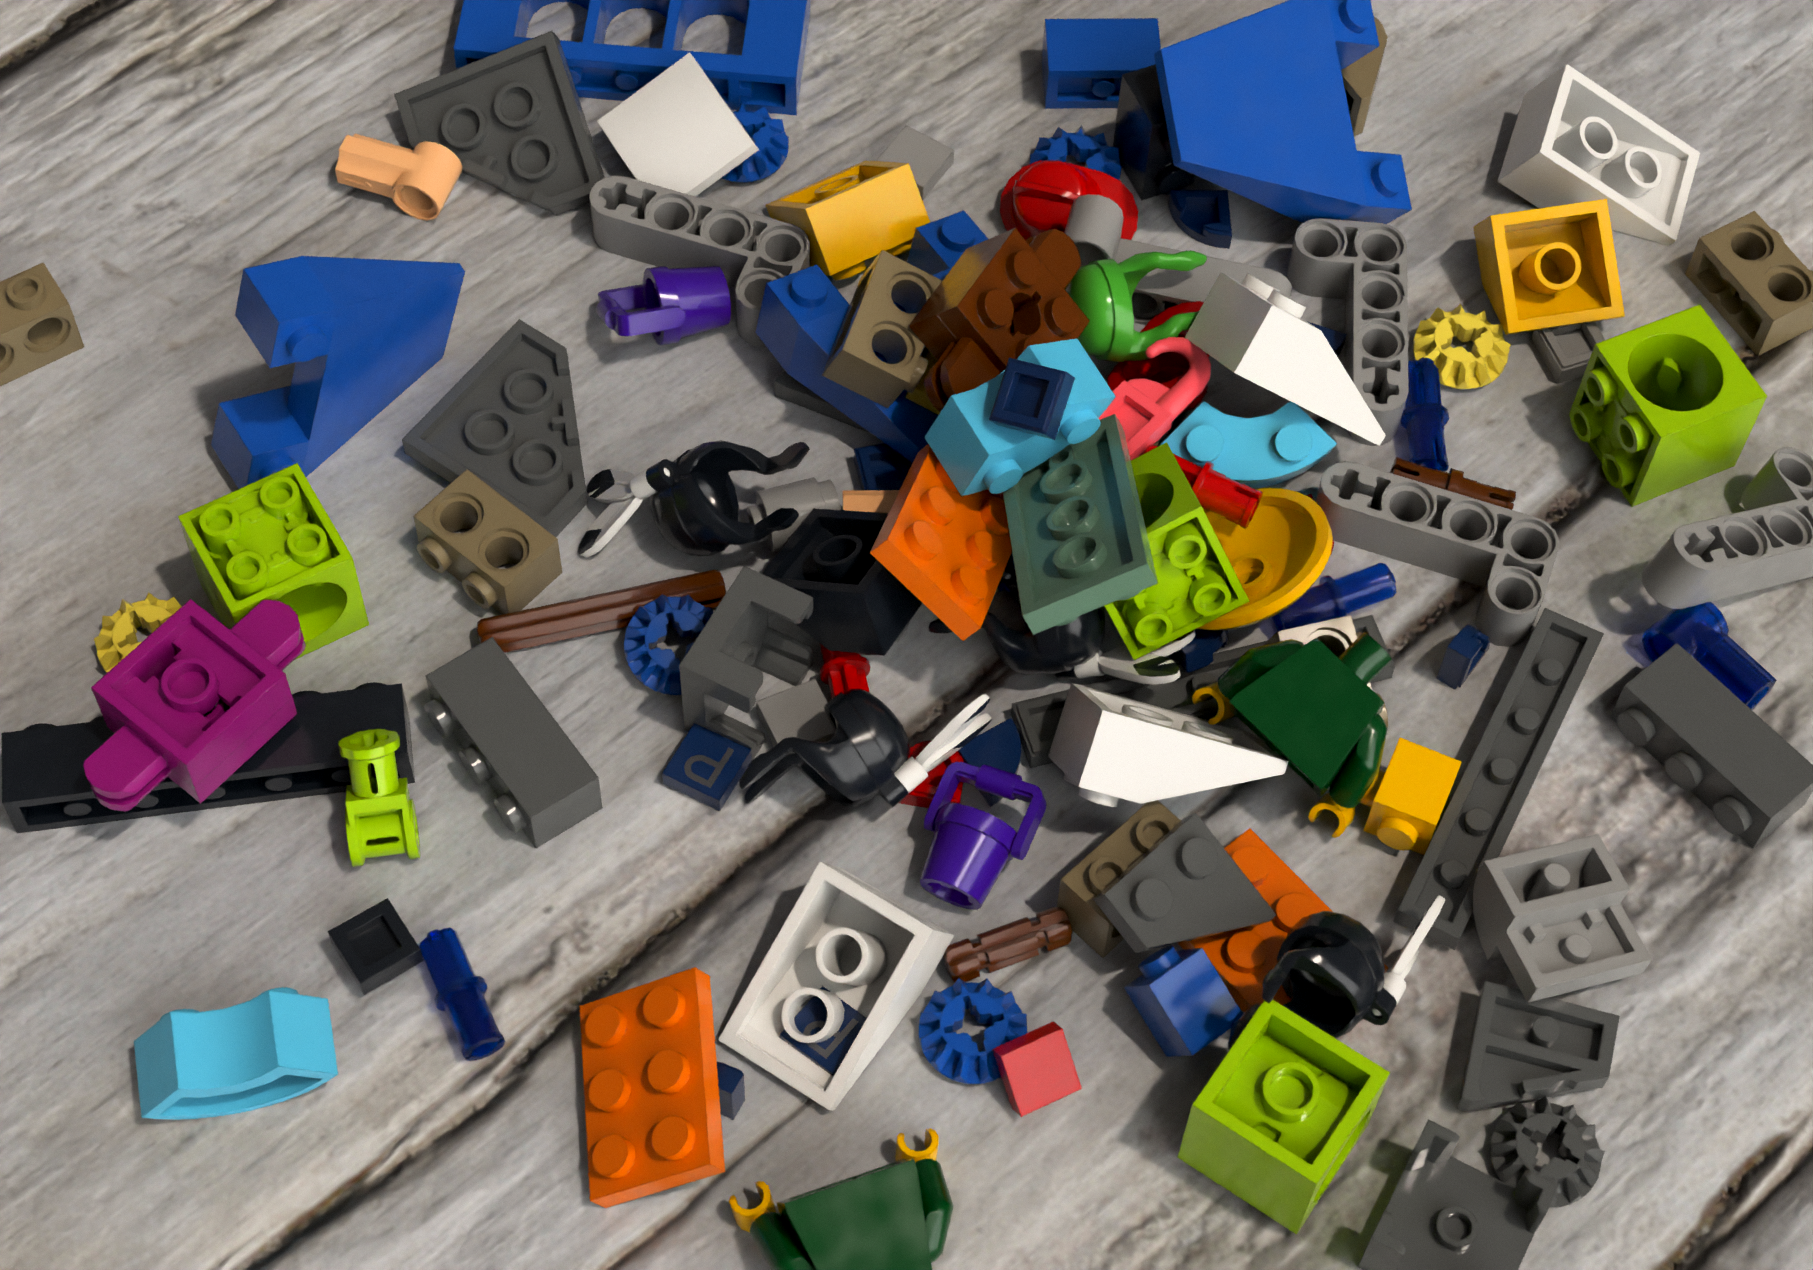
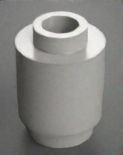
(801, 496)

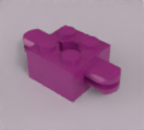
(174, 678)

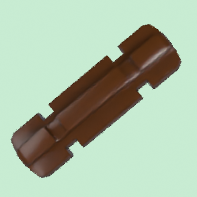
(1008, 944)

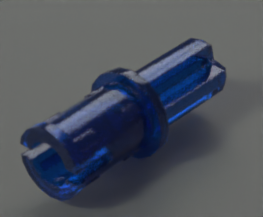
(1425, 416)
(1339, 597)
(461, 994)

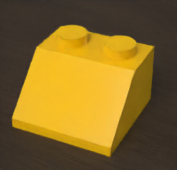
(855, 215)
(1550, 266)

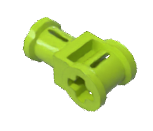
(378, 809)

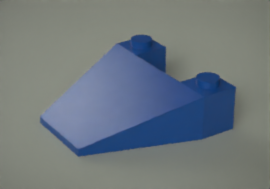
(1270, 113)
(805, 314)
(357, 345)

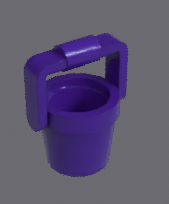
(675, 304)
(972, 844)

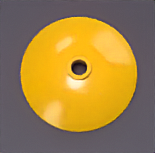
(1274, 555)

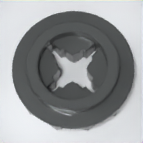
(1514, 1152)

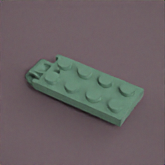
(1079, 531)

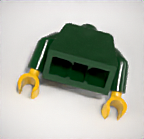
(1312, 714)
(865, 1222)

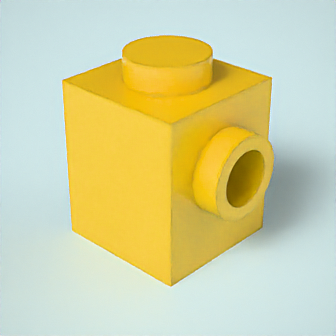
(1410, 796)

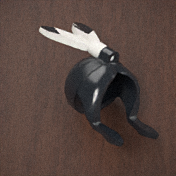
(690, 498)
(1073, 648)
(865, 753)
(1337, 973)

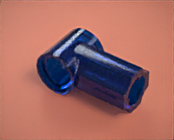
(1705, 637)

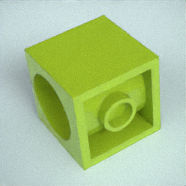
(1666, 405)
(280, 547)
(1188, 560)
(1281, 1114)

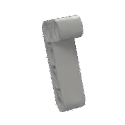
(689, 231)
(1096, 231)
(1369, 271)
(1365, 512)
(1743, 549)

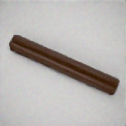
(594, 612)

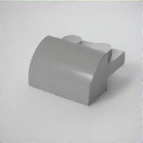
(1557, 918)

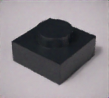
(375, 946)

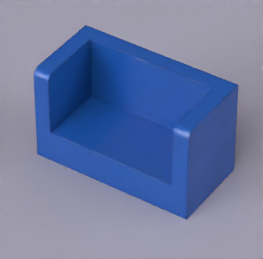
(1089, 56)

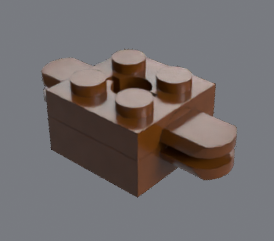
(995, 306)

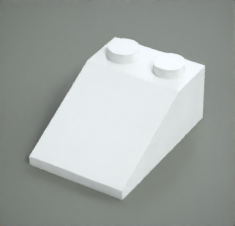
(1589, 146)
(1268, 343)
(1149, 752)
(857, 948)

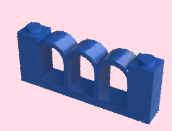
(761, 77)

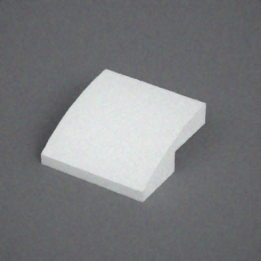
(678, 131)

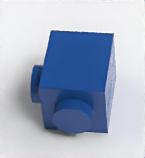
(1182, 1000)

